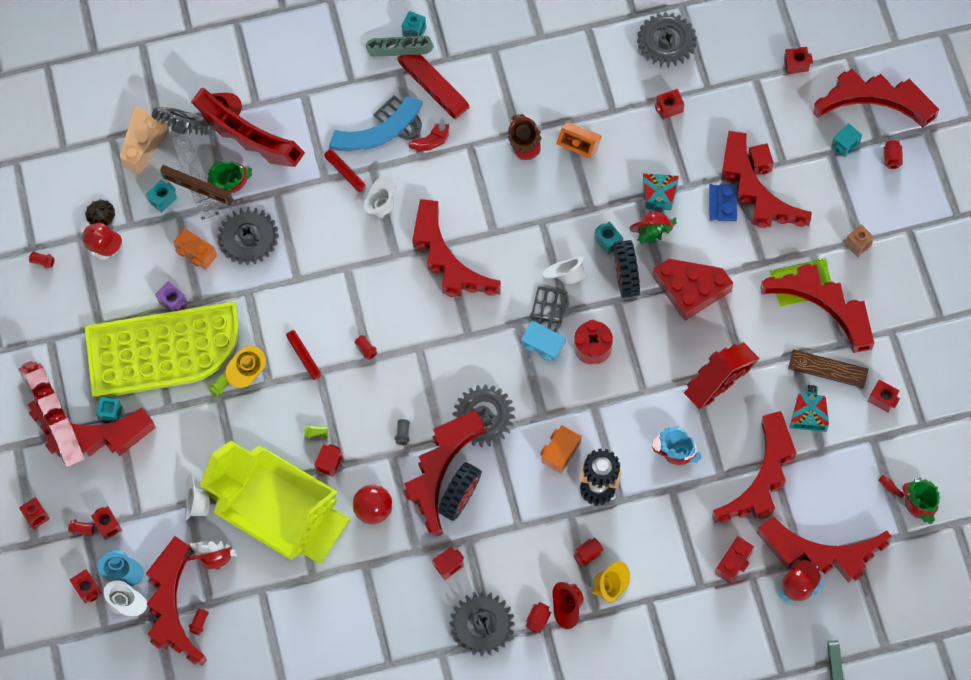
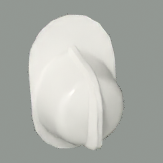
(380, 197)
(567, 271)
(196, 500)
(124, 599)

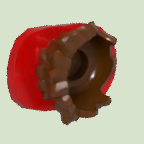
(524, 137)

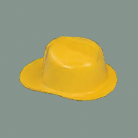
(245, 366)
(611, 582)

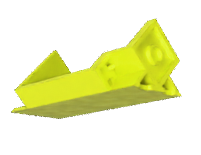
(273, 501)

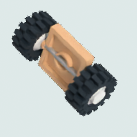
(599, 477)

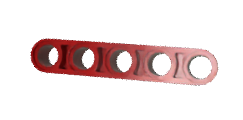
(434, 84)

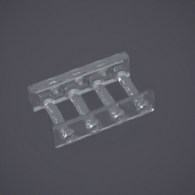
(191, 165)

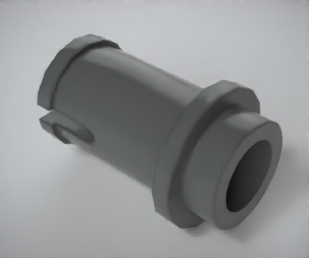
(402, 432)

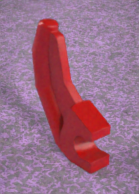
(432, 141)

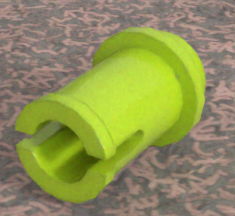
(219, 385)
(315, 431)

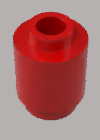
(893, 154)
(588, 551)
(538, 617)

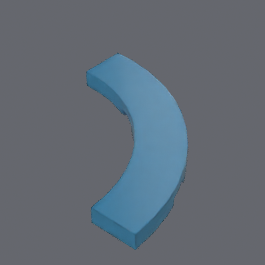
(381, 133)

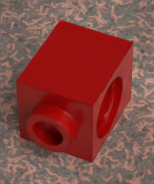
(794, 66)
(669, 97)
(761, 159)
(884, 388)
(328, 460)
(34, 513)
(109, 529)
(448, 562)
(80, 581)

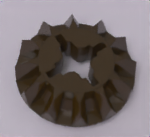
(108, 213)

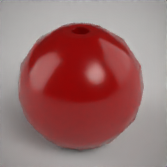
(372, 504)

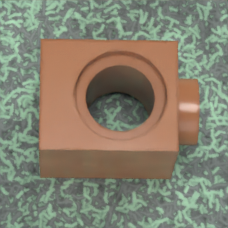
(859, 240)

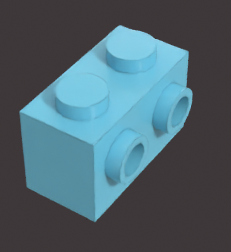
(543, 341)

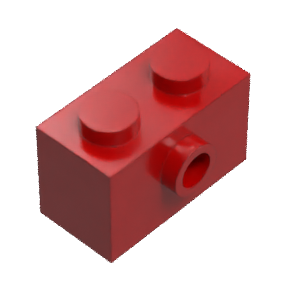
(734, 560)

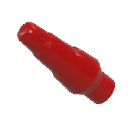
(888, 484)

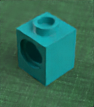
(413, 25)
(846, 140)
(161, 203)
(607, 244)
(109, 410)

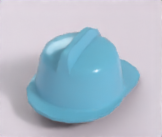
(118, 566)

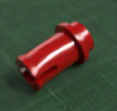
(41, 259)
(368, 350)
(81, 528)
(198, 621)

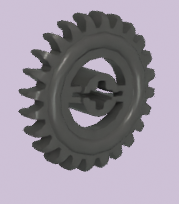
(666, 50)
(181, 120)
(243, 225)
(501, 419)
(472, 607)

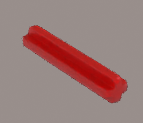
(344, 170)
(303, 354)

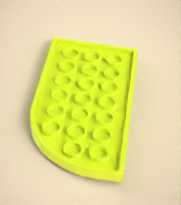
(160, 349)

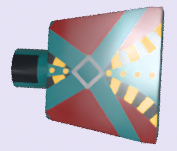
(659, 191)
(810, 411)

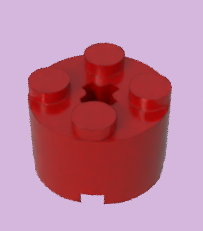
(593, 332)

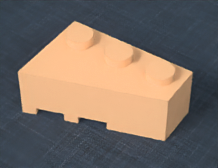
(141, 140)

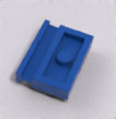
(723, 202)

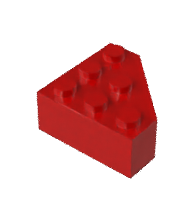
(691, 285)
(719, 374)

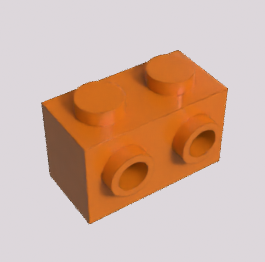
(578, 140)
(195, 249)
(560, 449)

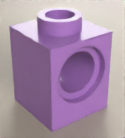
(168, 291)

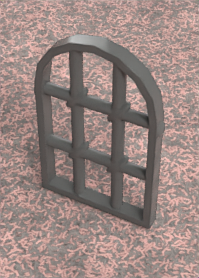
(381, 109)
(553, 304)

